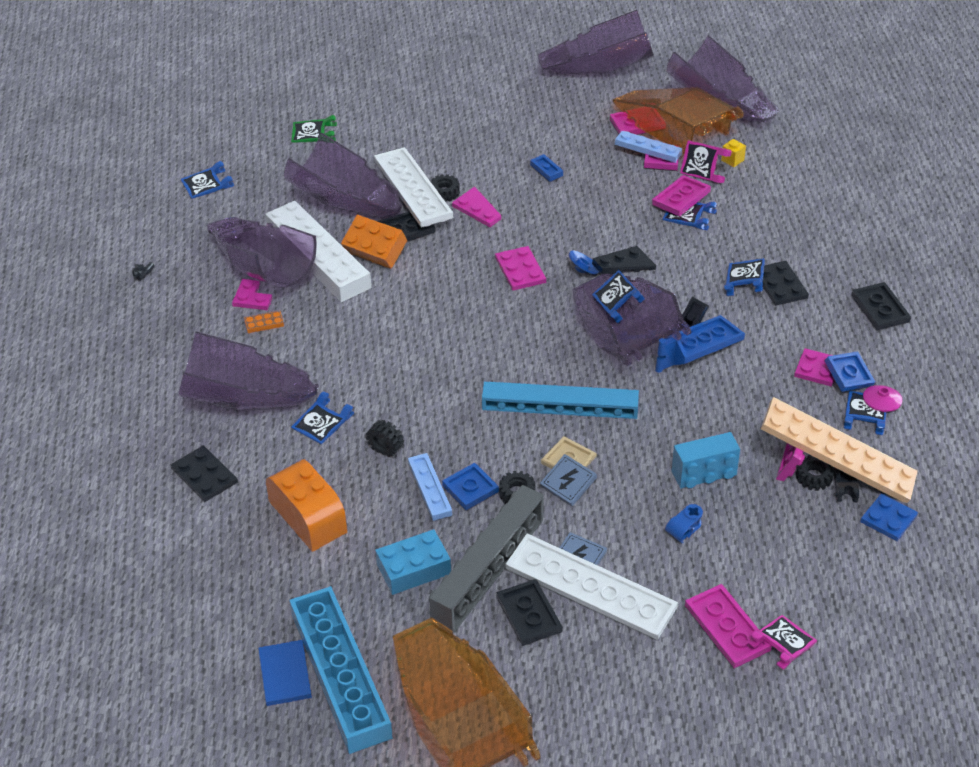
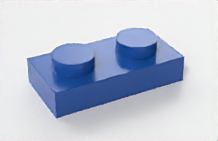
(546, 167)

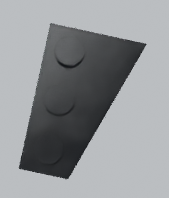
(626, 259)

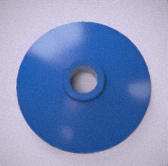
(582, 262)

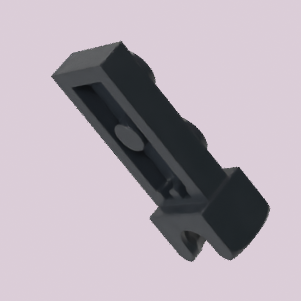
(845, 485)

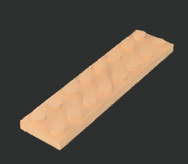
(839, 450)

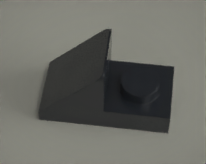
(694, 312)

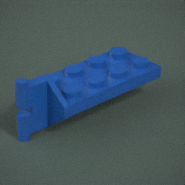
(703, 340)

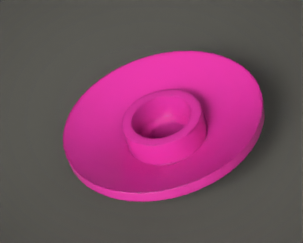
(882, 398)

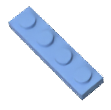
(648, 146)
(430, 487)

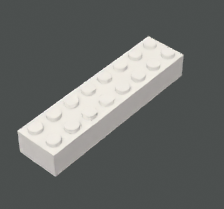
(333, 263)

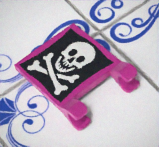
(701, 161)
(784, 637)

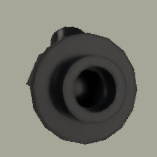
(140, 271)

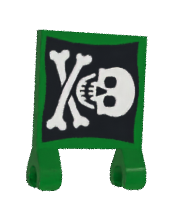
(310, 130)

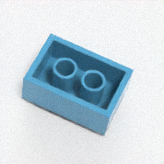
(705, 460)
(413, 561)

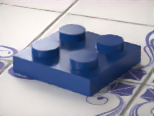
(849, 371)
(470, 486)
(889, 517)

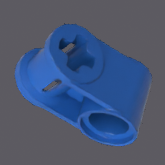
(685, 522)

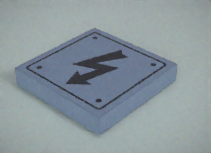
(568, 480)
(583, 548)

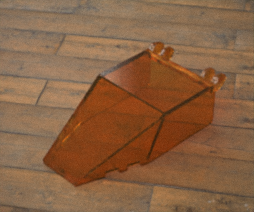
(678, 113)
(460, 700)

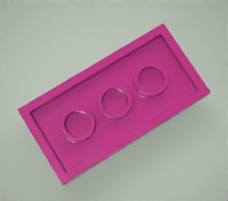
(726, 625)

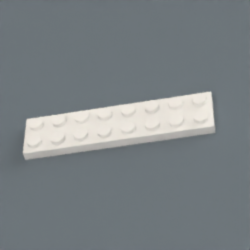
(414, 187)
(592, 586)

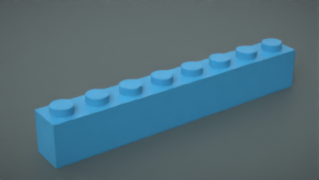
(560, 400)

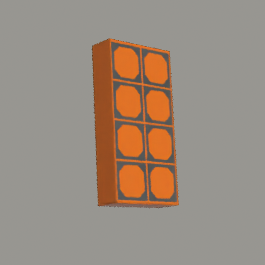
(264, 321)

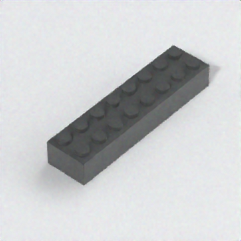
(486, 558)

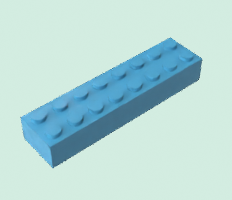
(341, 670)

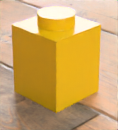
(737, 154)

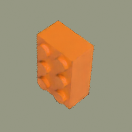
(374, 241)

